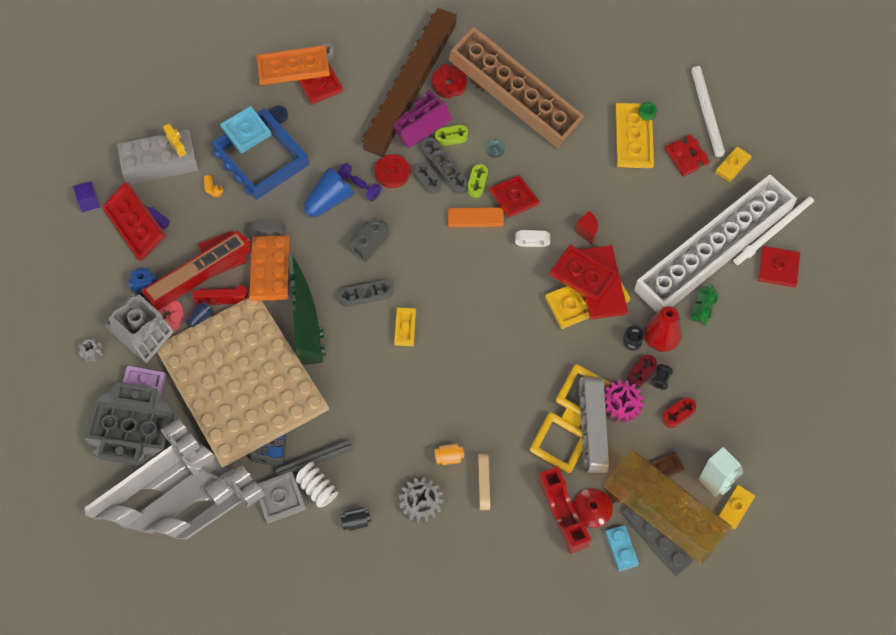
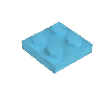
(245, 129)

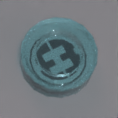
(495, 148)

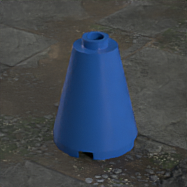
(327, 194)

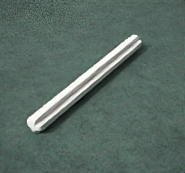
(708, 112)

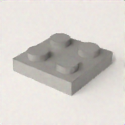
(281, 497)

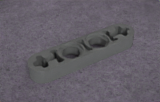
(441, 167)

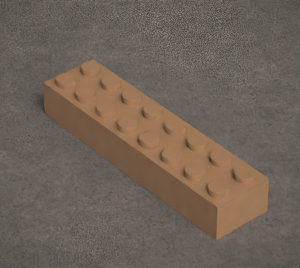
(516, 87)

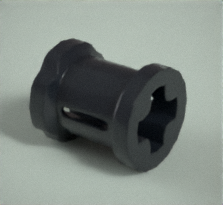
(662, 376)

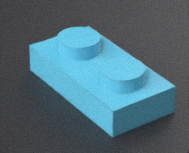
(621, 548)

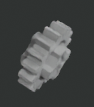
(414, 495)

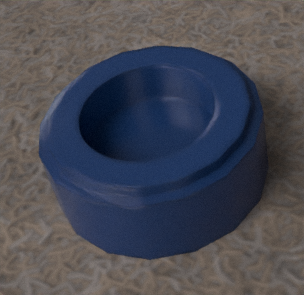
(279, 114)

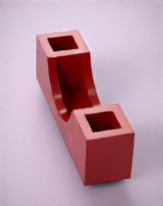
(557, 497)

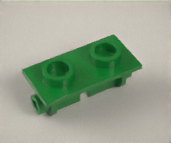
(707, 297)

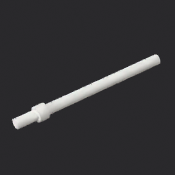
(750, 250)

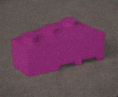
(422, 120)

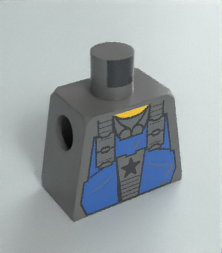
(271, 453)

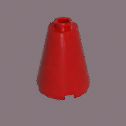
(663, 330)

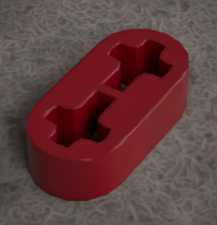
(645, 373)

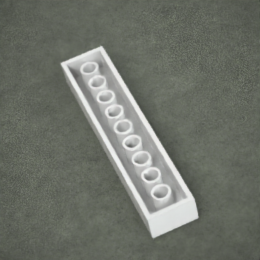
(715, 244)

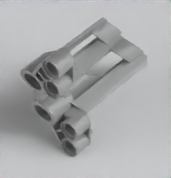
(184, 475)

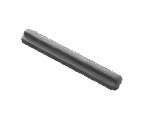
(316, 457)

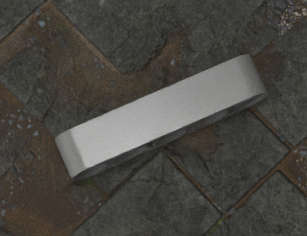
(593, 425)

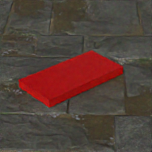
(134, 221)
(613, 301)

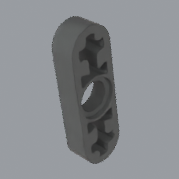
(368, 286)

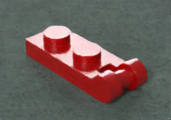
(221, 296)

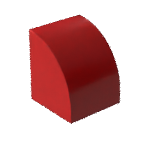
(587, 227)

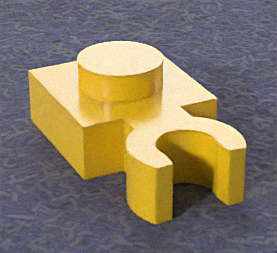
(173, 137)

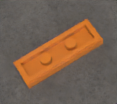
(475, 217)

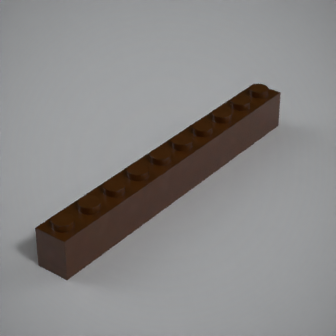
(410, 81)

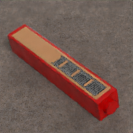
(197, 270)

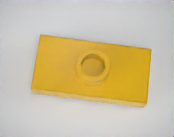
(733, 164)
(737, 506)

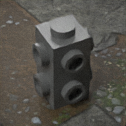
(369, 239)

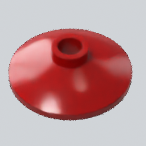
(593, 517)

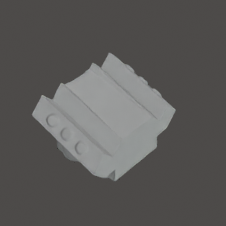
(139, 327)

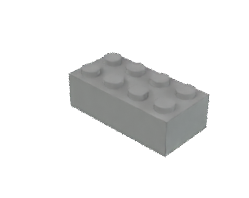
(156, 158)

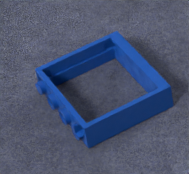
(300, 162)

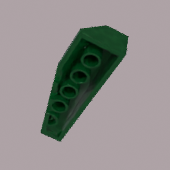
(305, 319)

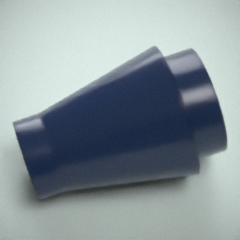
(199, 314)

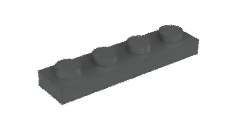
(664, 547)

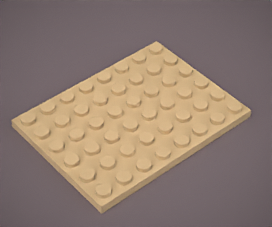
(241, 380)

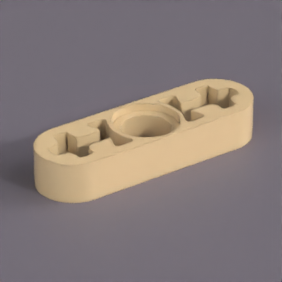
(484, 484)

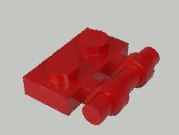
(683, 159)

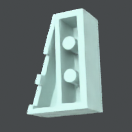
(720, 472)

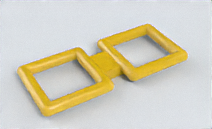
(570, 421)

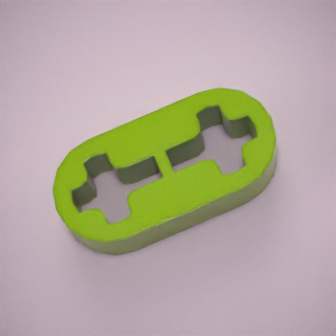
(451, 135)
(474, 180)

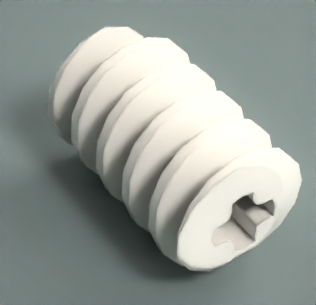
(315, 486)

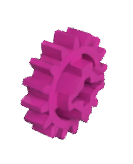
(630, 399)

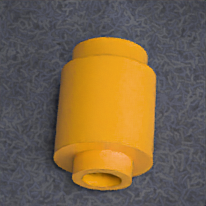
(448, 454)

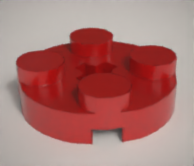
(452, 73)

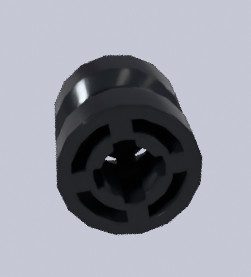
(636, 334)

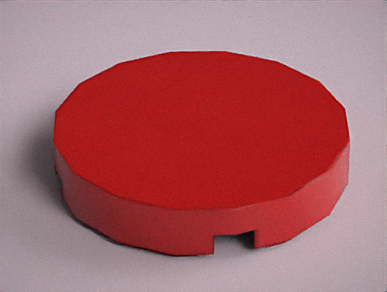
(392, 171)

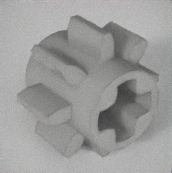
(90, 350)

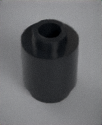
(355, 519)

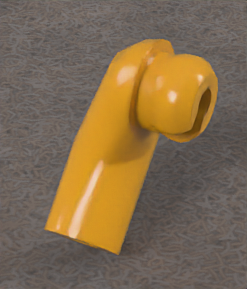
(210, 189)

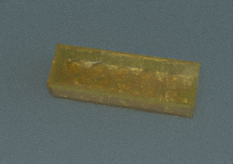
(667, 506)

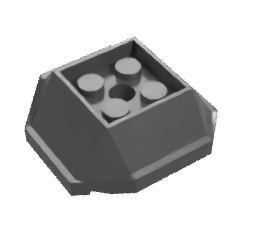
(117, 411)

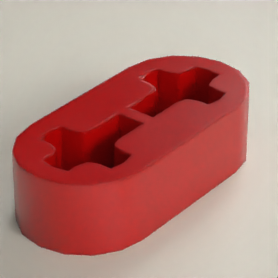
(681, 416)

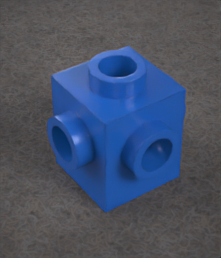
(141, 279)

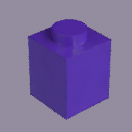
(86, 196)

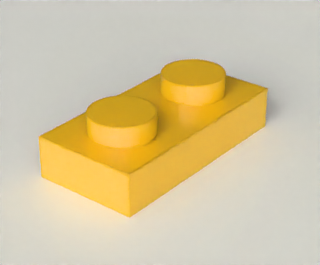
(405, 326)

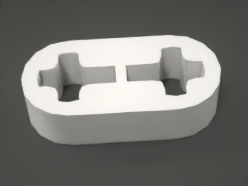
(532, 238)

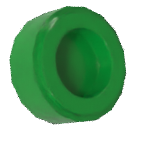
(647, 111)

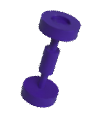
(373, 191)

